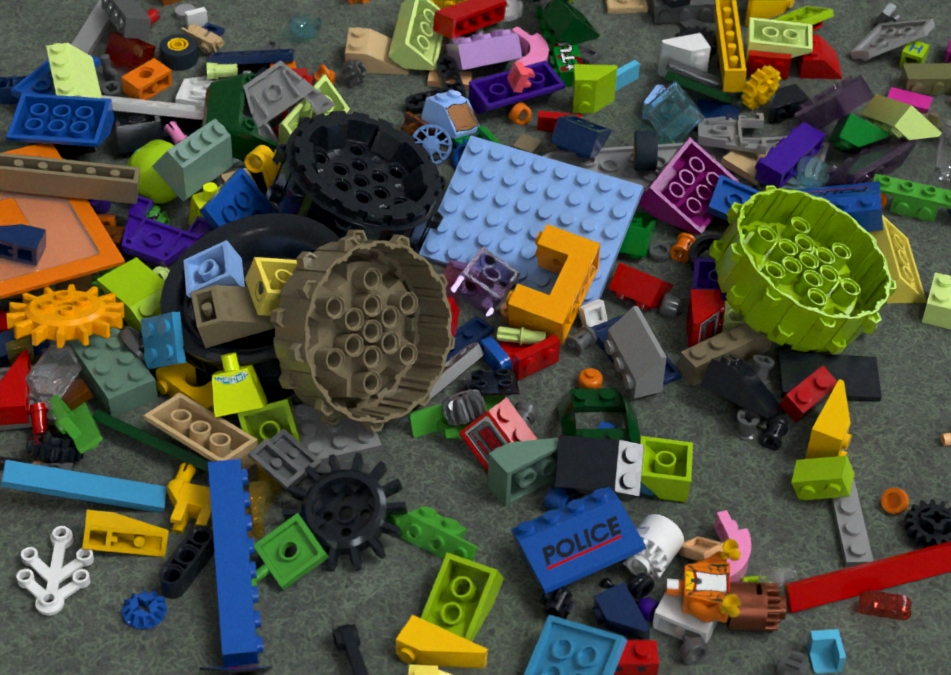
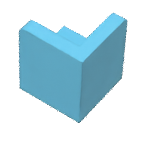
(826, 651)

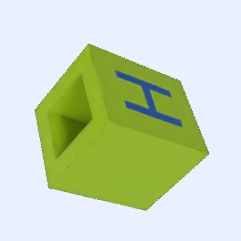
(914, 53)

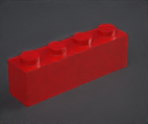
(468, 17)

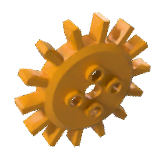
(65, 315)

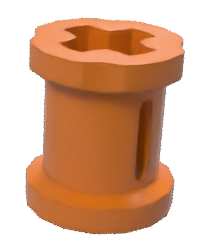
(682, 247)

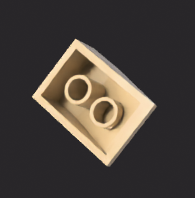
(372, 51)

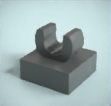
(887, 15)

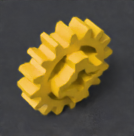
(760, 87)

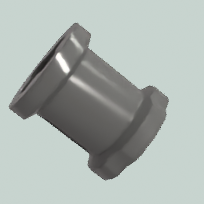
(581, 340)
(762, 366)
(747, 422)

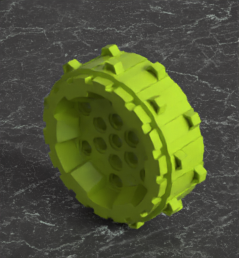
(801, 270)

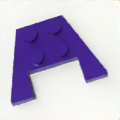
(155, 240)

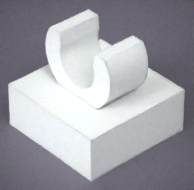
(593, 313)

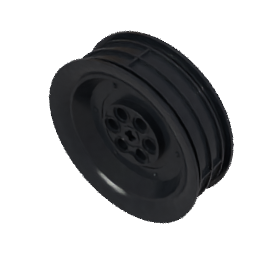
(252, 236)

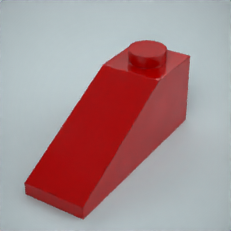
(15, 392)

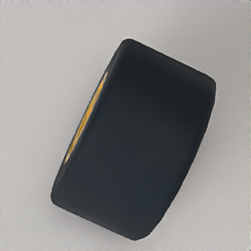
(178, 52)
(645, 150)

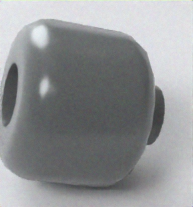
(670, 306)

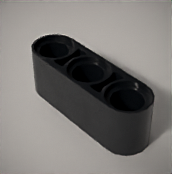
(187, 562)

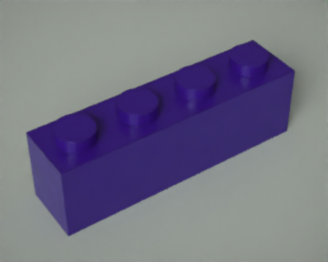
(781, 161)

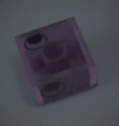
(485, 281)

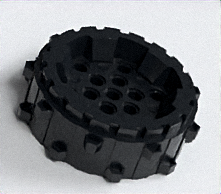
(358, 177)

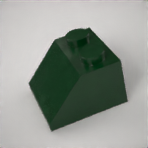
(568, 23)

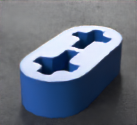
(495, 355)

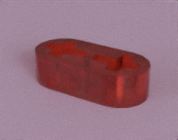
(885, 605)

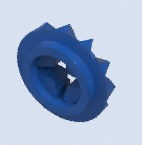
(139, 618)

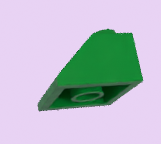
(855, 132)

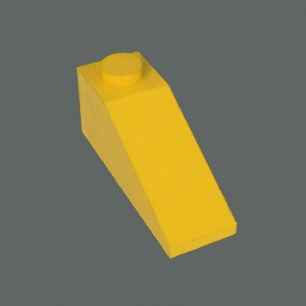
(123, 534)
(434, 646)

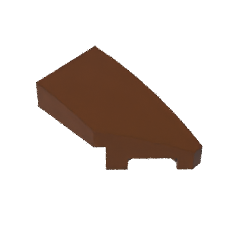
(77, 394)

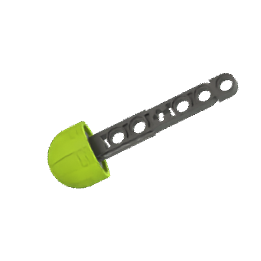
(151, 183)

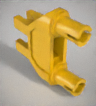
(188, 500)

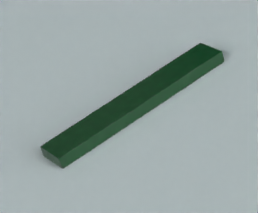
(151, 440)

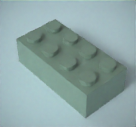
(115, 373)

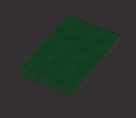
(699, 87)

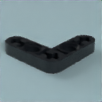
(453, 73)

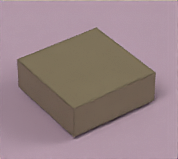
(527, 144)

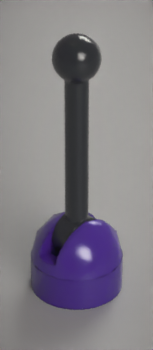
(646, 605)

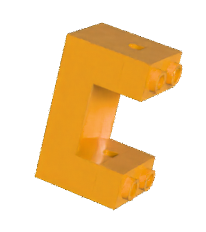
(577, 264)

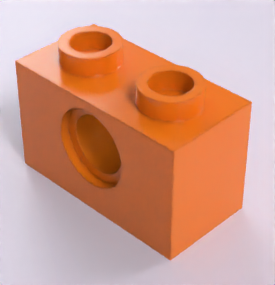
(147, 80)

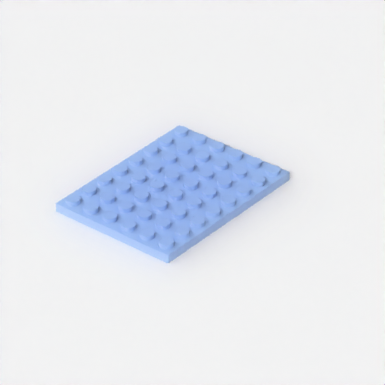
(509, 195)

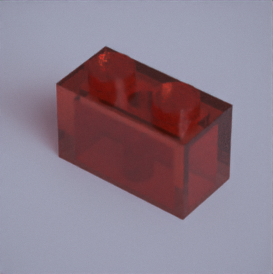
(129, 51)

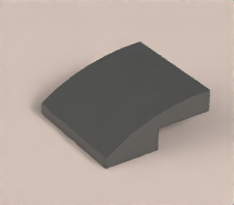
(284, 459)

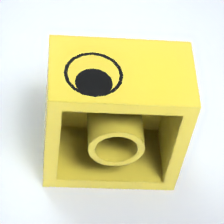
(267, 280)

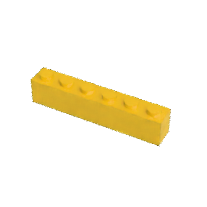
(729, 46)

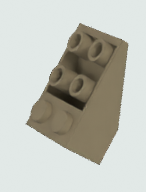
(226, 314)

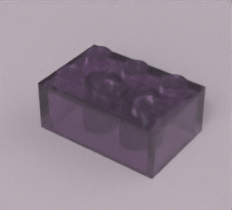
(835, 102)

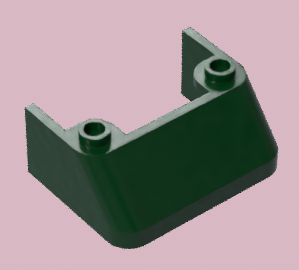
(226, 103)

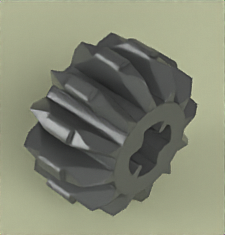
(463, 407)

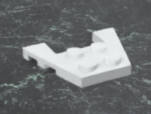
(194, 90)

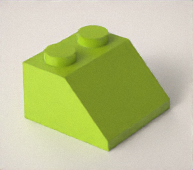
(593, 87)
(270, 419)
(667, 467)

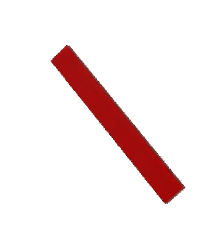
(868, 576)

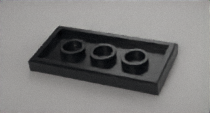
(857, 372)

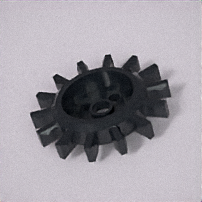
(327, 498)

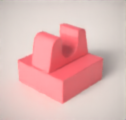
(519, 76)

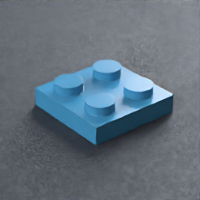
(163, 340)

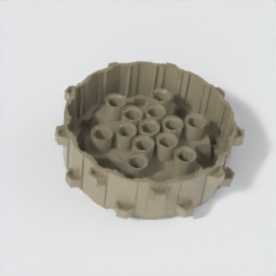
(381, 330)

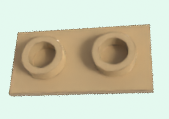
(206, 44)

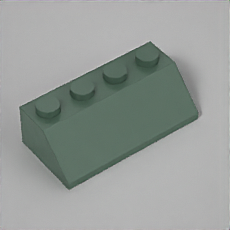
(196, 160)

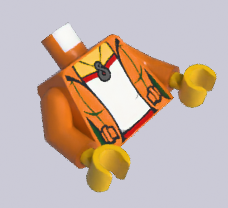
(707, 586)

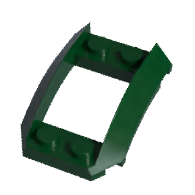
(598, 401)

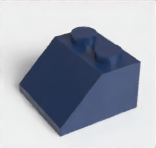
(579, 136)

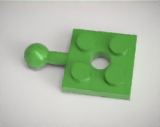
(273, 548)

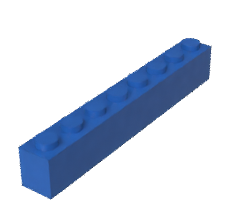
(233, 563)

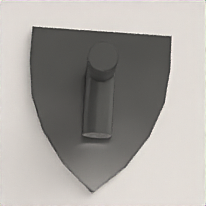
(110, 72)

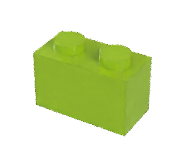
(823, 478)

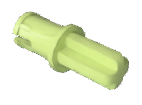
(520, 336)

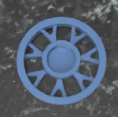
(432, 143)

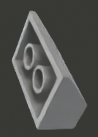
(636, 354)

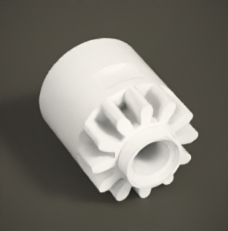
(662, 542)

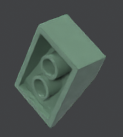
(521, 468)

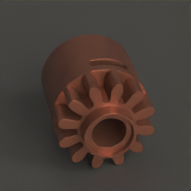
(759, 608)

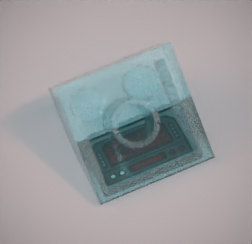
(673, 113)

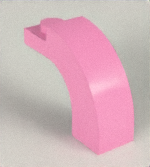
(532, 46)
(728, 529)

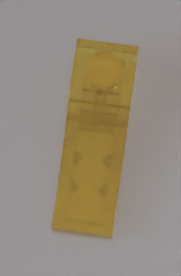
(261, 497)

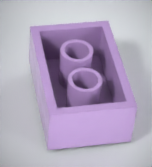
(485, 49)

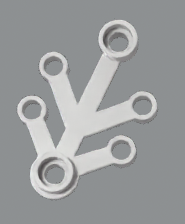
(55, 574)

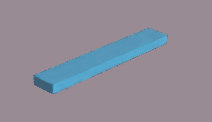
(83, 486)

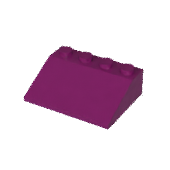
(684, 188)

